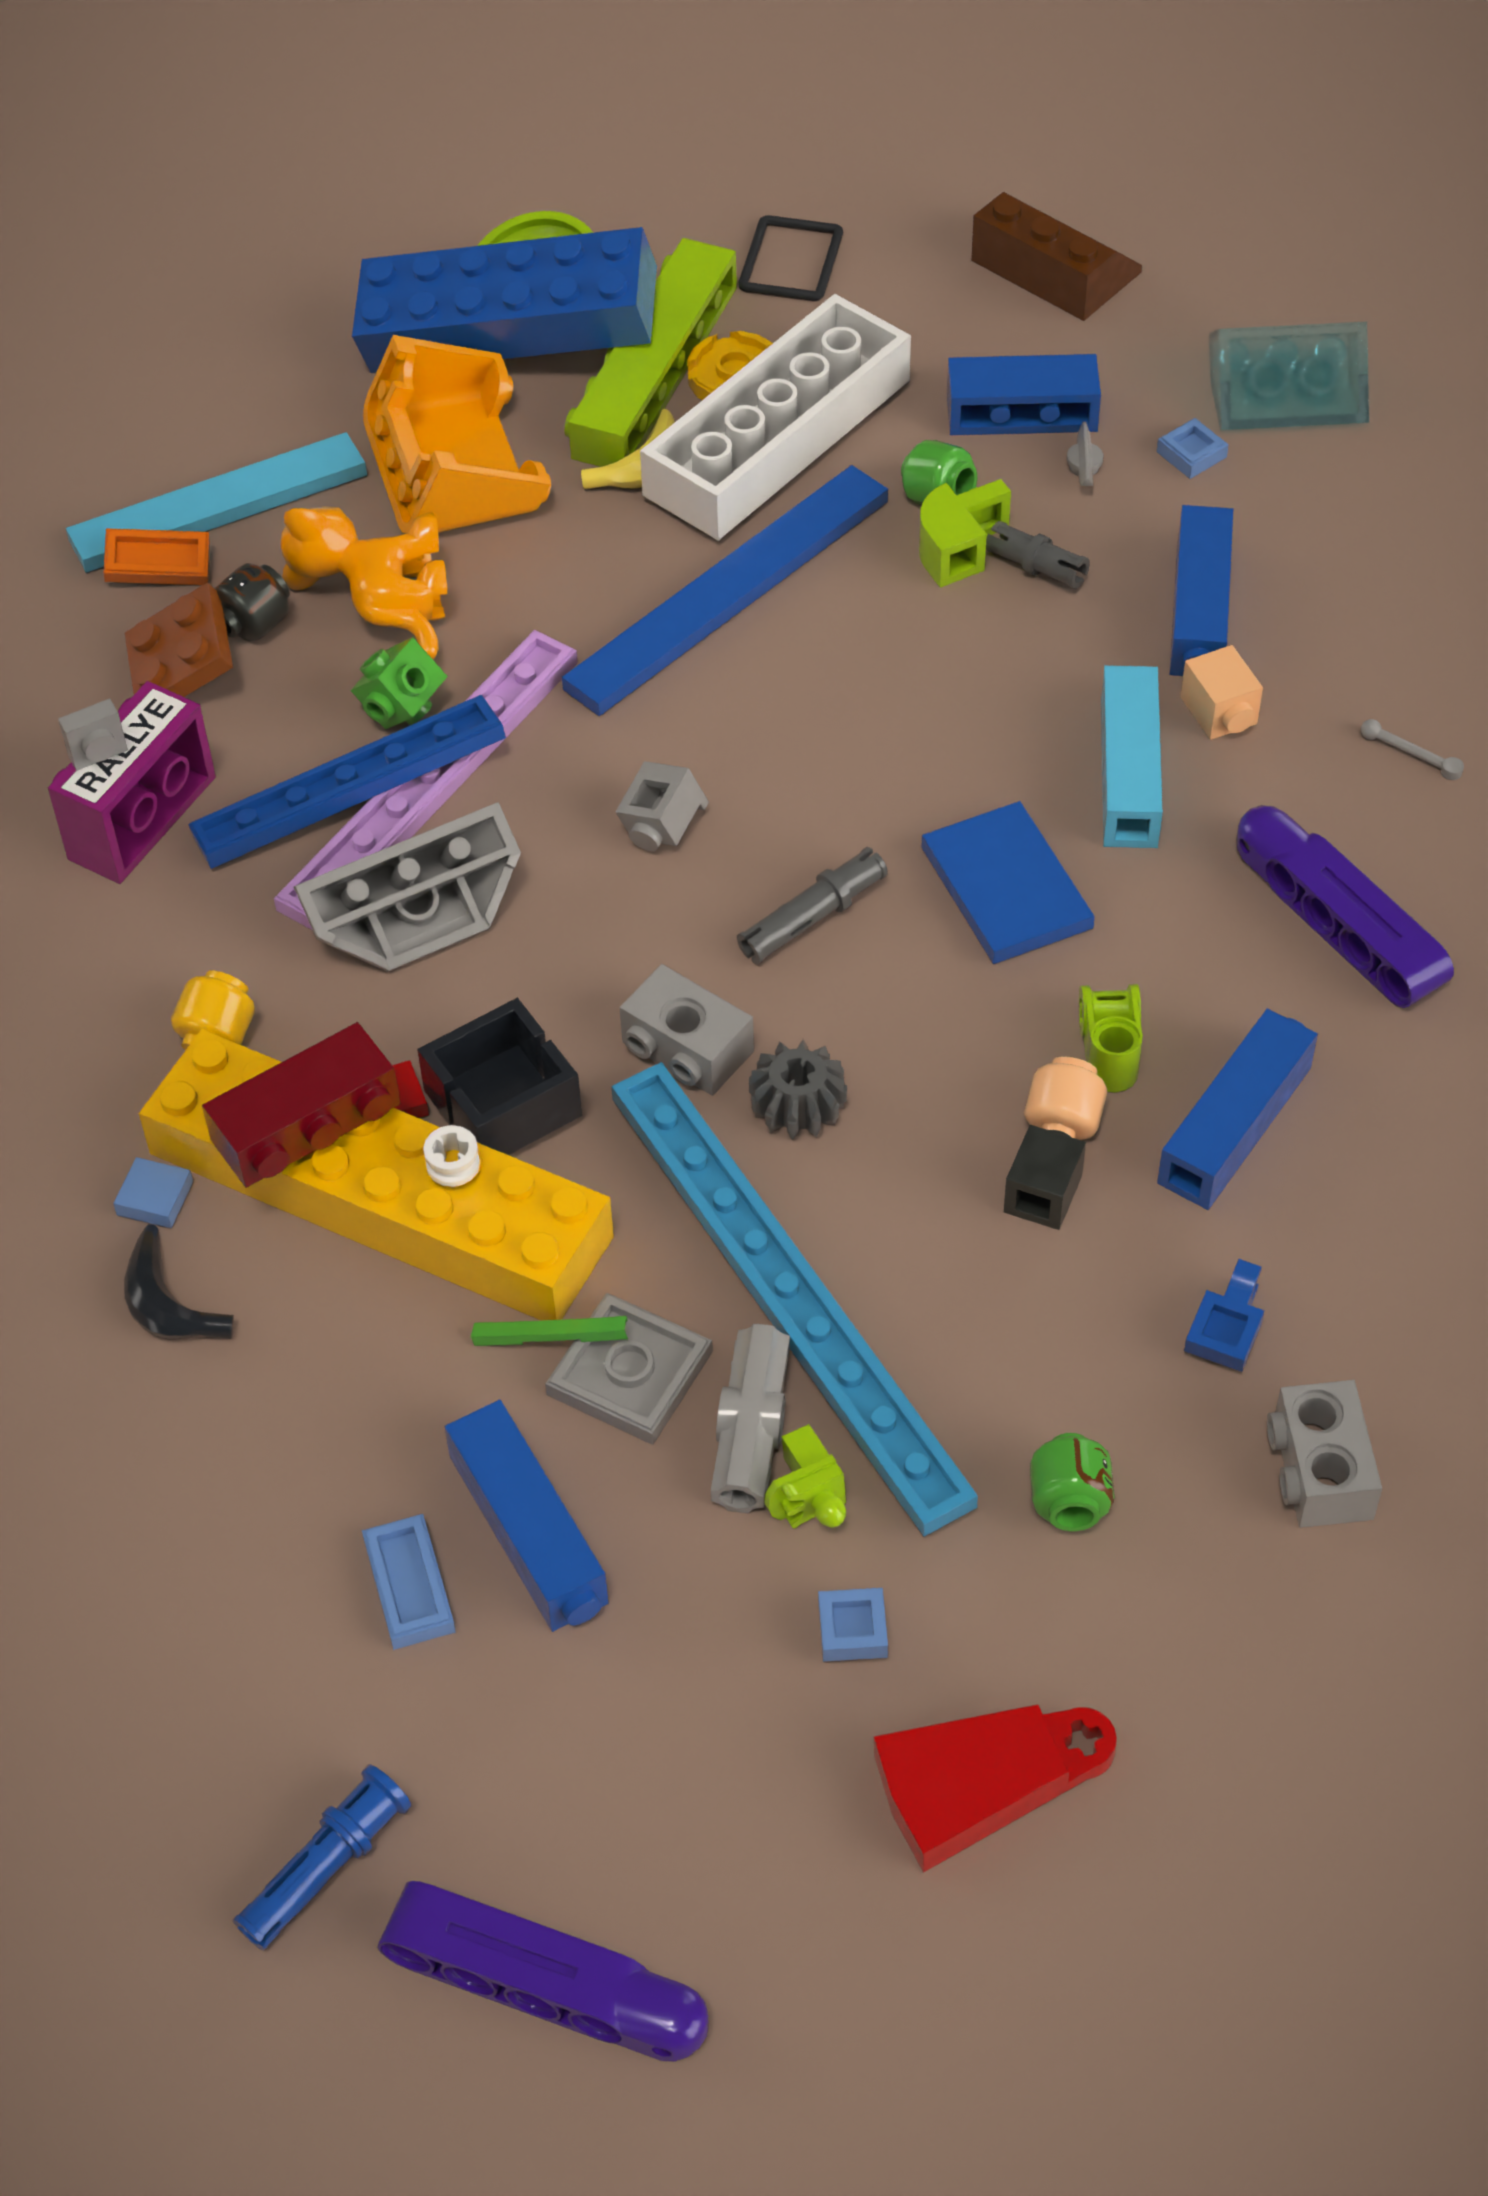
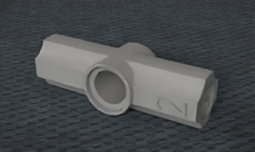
(750, 1418)

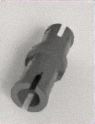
(1037, 554)

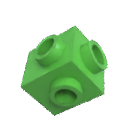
(398, 684)

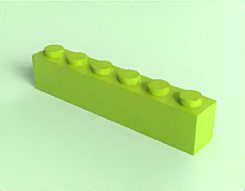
(641, 379)

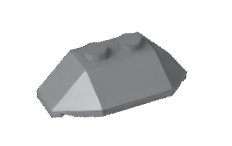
(415, 892)

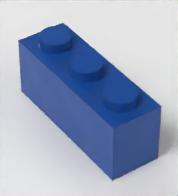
(1023, 394)

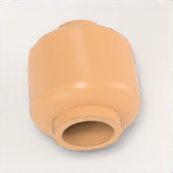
(1066, 1098)

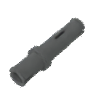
(829, 893)

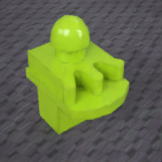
(812, 1487)

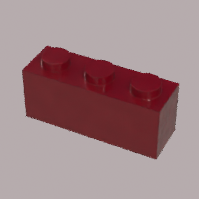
(301, 1104)

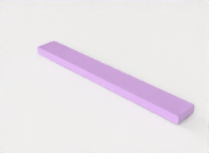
(401, 811)

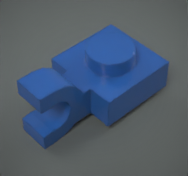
(1228, 1323)

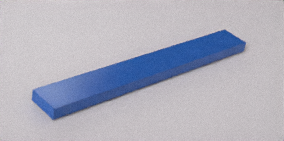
(724, 590)

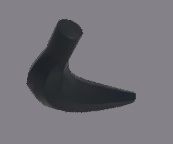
(154, 1305)

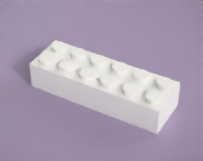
(775, 416)

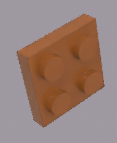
(181, 644)

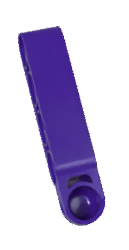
(1344, 906)
(543, 1973)

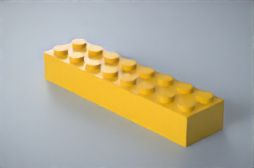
(502, 1234)

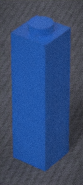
(1201, 584)
(1237, 1108)
(527, 1516)

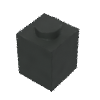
(1044, 1176)

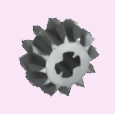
(797, 1089)

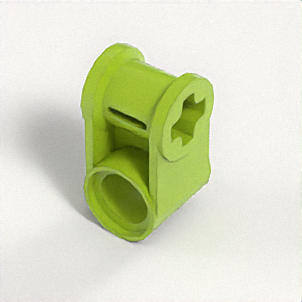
(1112, 1034)

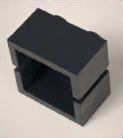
(493, 1079)

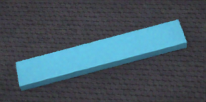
(227, 496)

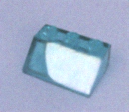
(1290, 375)

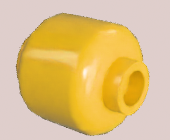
(215, 1005)

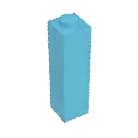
(1131, 757)

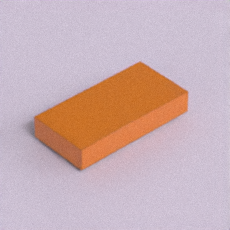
(156, 556)

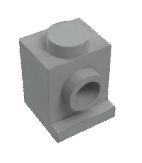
(660, 805)

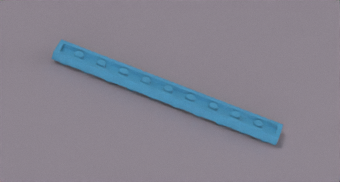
(796, 1301)

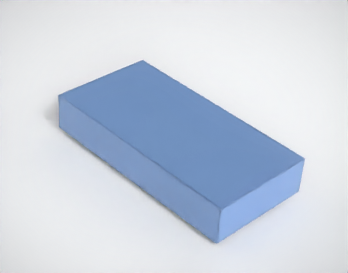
(408, 1581)

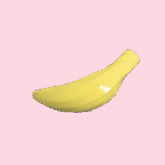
(627, 471)

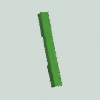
(549, 1330)

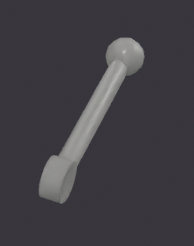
(1450, 767)

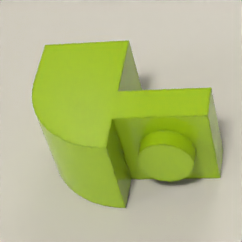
(957, 528)

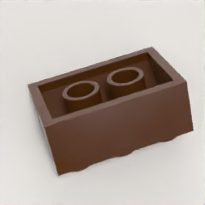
(1048, 257)

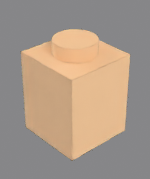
(1221, 692)

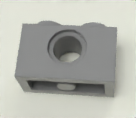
(686, 1030)

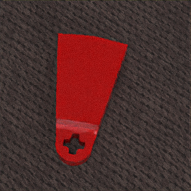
(983, 1772)

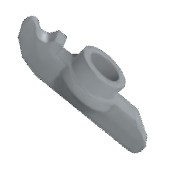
(1084, 457)

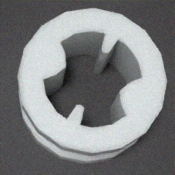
(454, 1172)

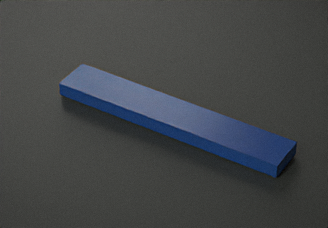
(346, 781)

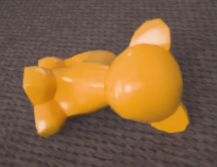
(324, 542)

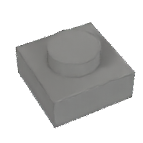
(93, 734)

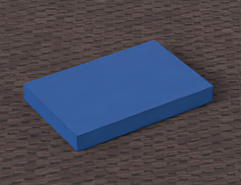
(1007, 882)

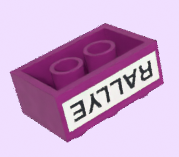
(128, 802)

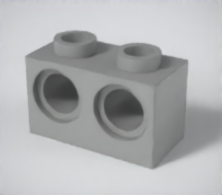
(1336, 1453)

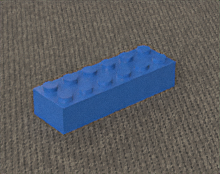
(512, 296)

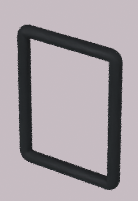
(747, 286)

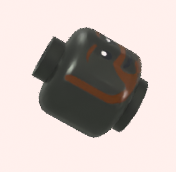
(253, 601)

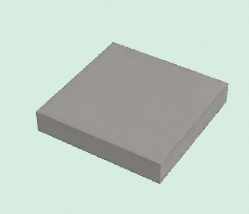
(635, 1379)

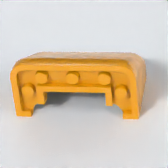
(443, 439)

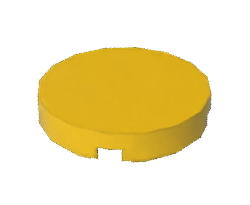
(719, 359)

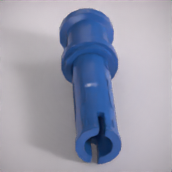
(342, 1835)

